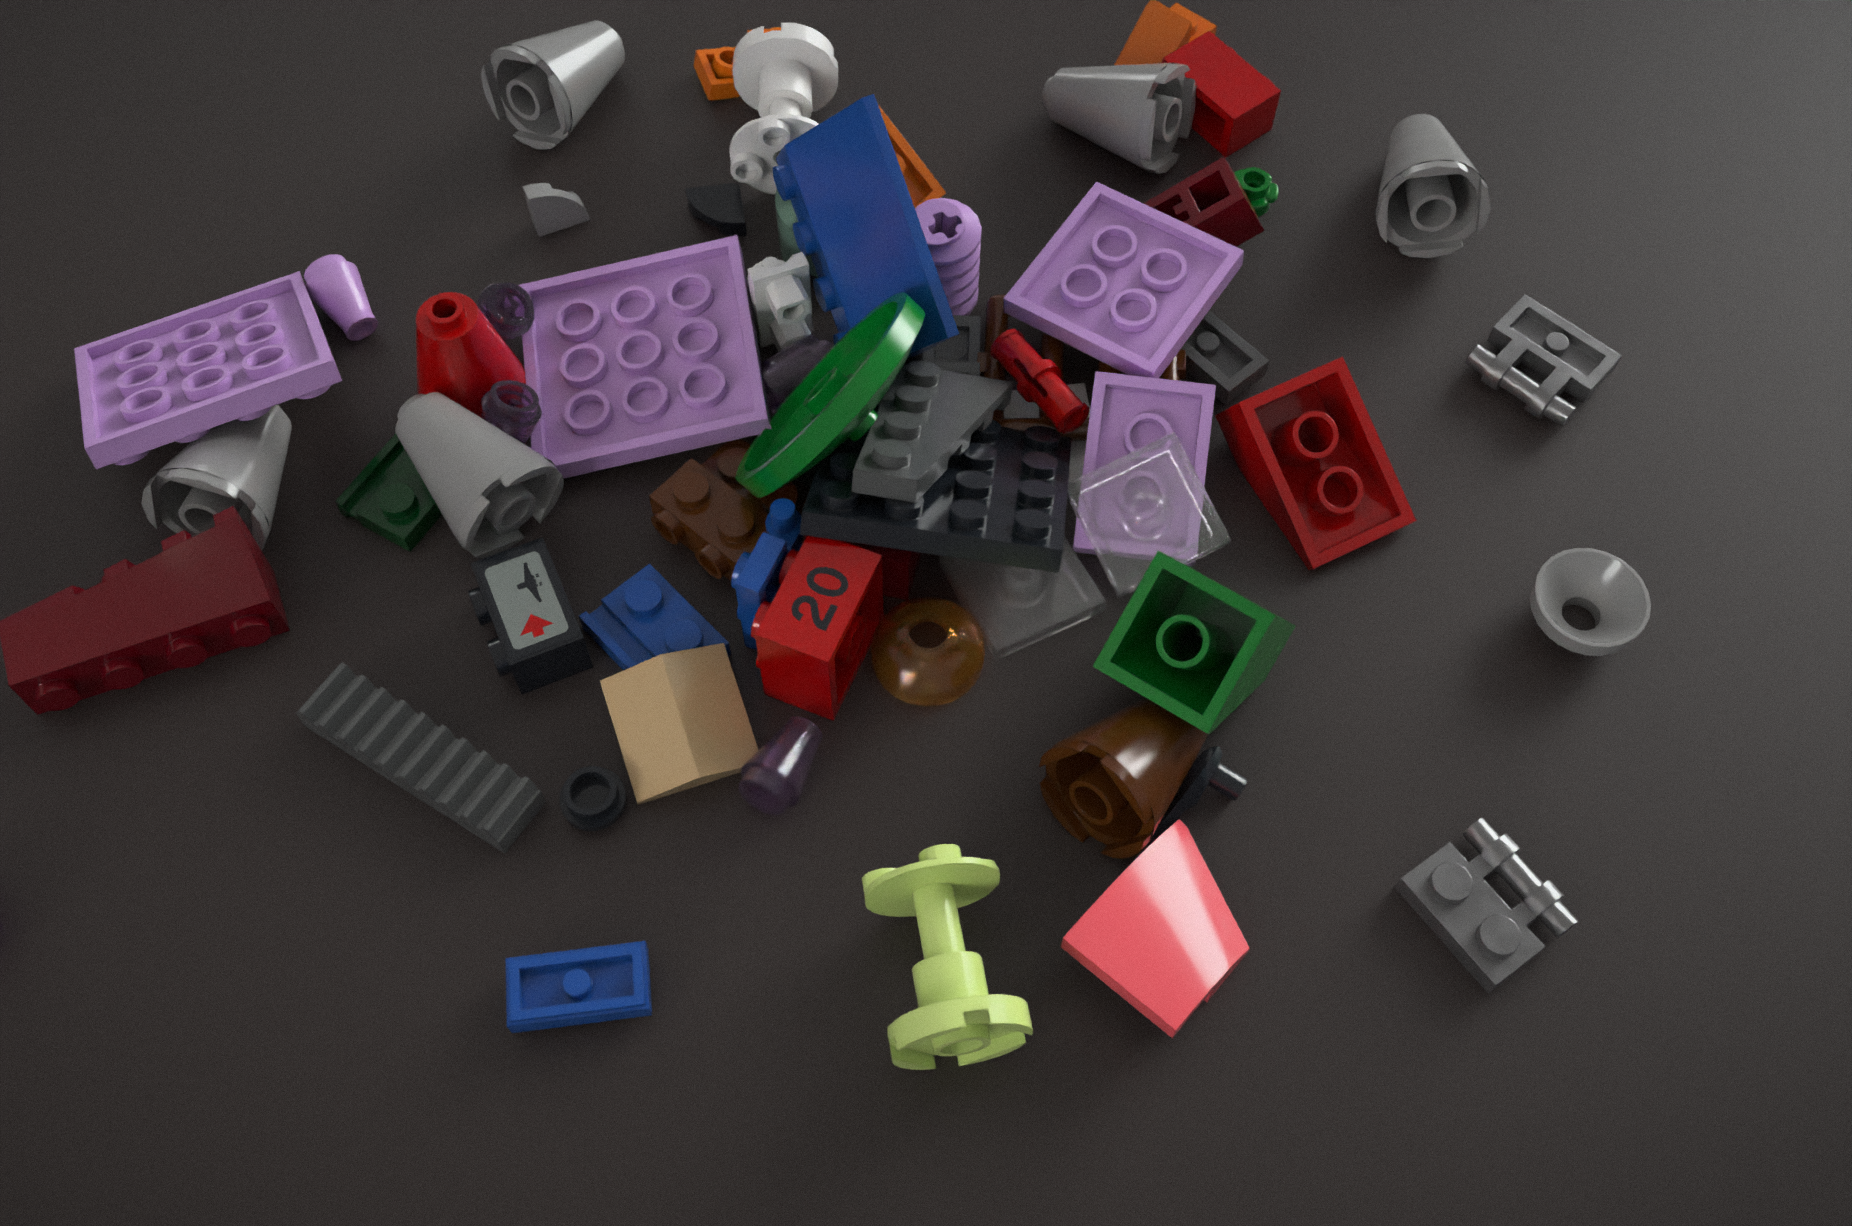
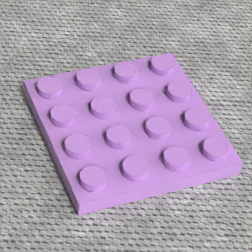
(644, 358)
(201, 370)

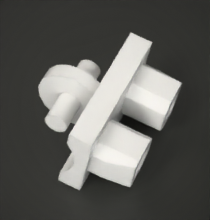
(781, 300)

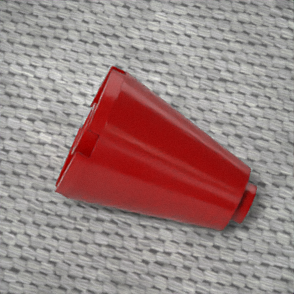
(461, 351)

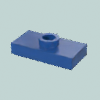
(578, 987)

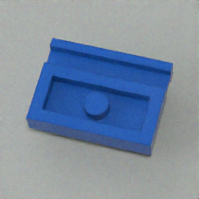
(647, 620)

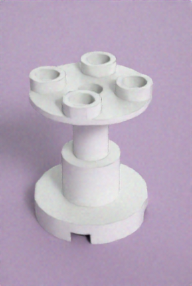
(785, 79)

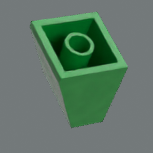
(1192, 644)

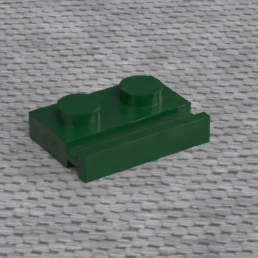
(391, 498)

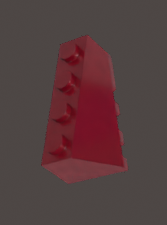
(145, 618)

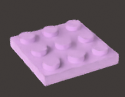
(1123, 282)

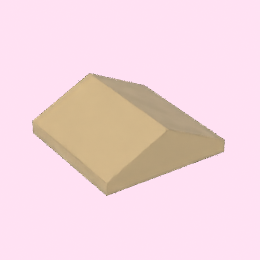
(679, 721)

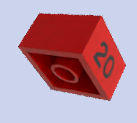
(819, 624)

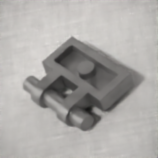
(1551, 348)
(1472, 917)

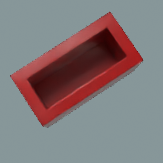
(1231, 96)

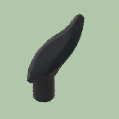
(1204, 772)

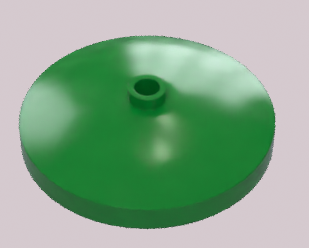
(833, 398)

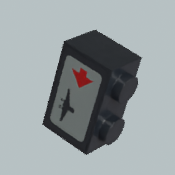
(531, 617)

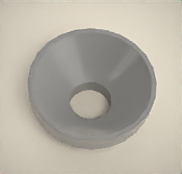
(1600, 585)

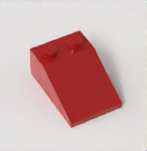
(1317, 463)

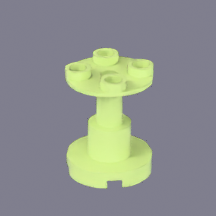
(950, 983)

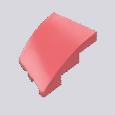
(1161, 932)

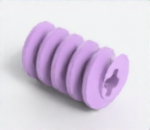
(955, 246)

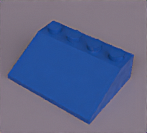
(860, 222)

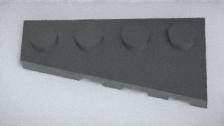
(921, 425)

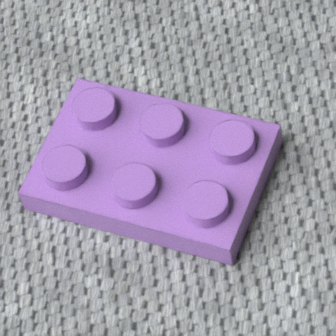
(1137, 411)

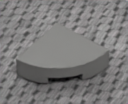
(553, 208)

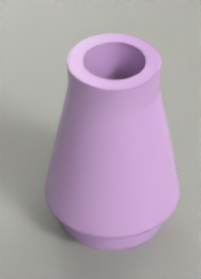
(341, 295)

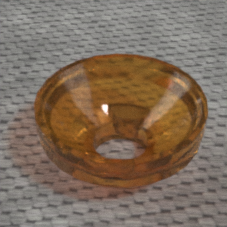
(928, 674)

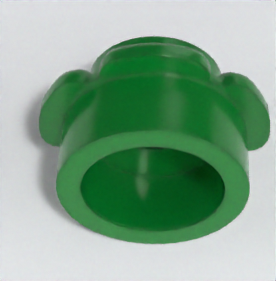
(1258, 188)

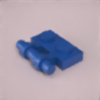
(758, 572)

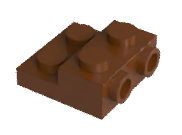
(713, 511)

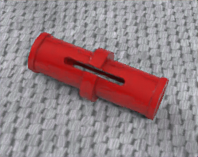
(1039, 381)

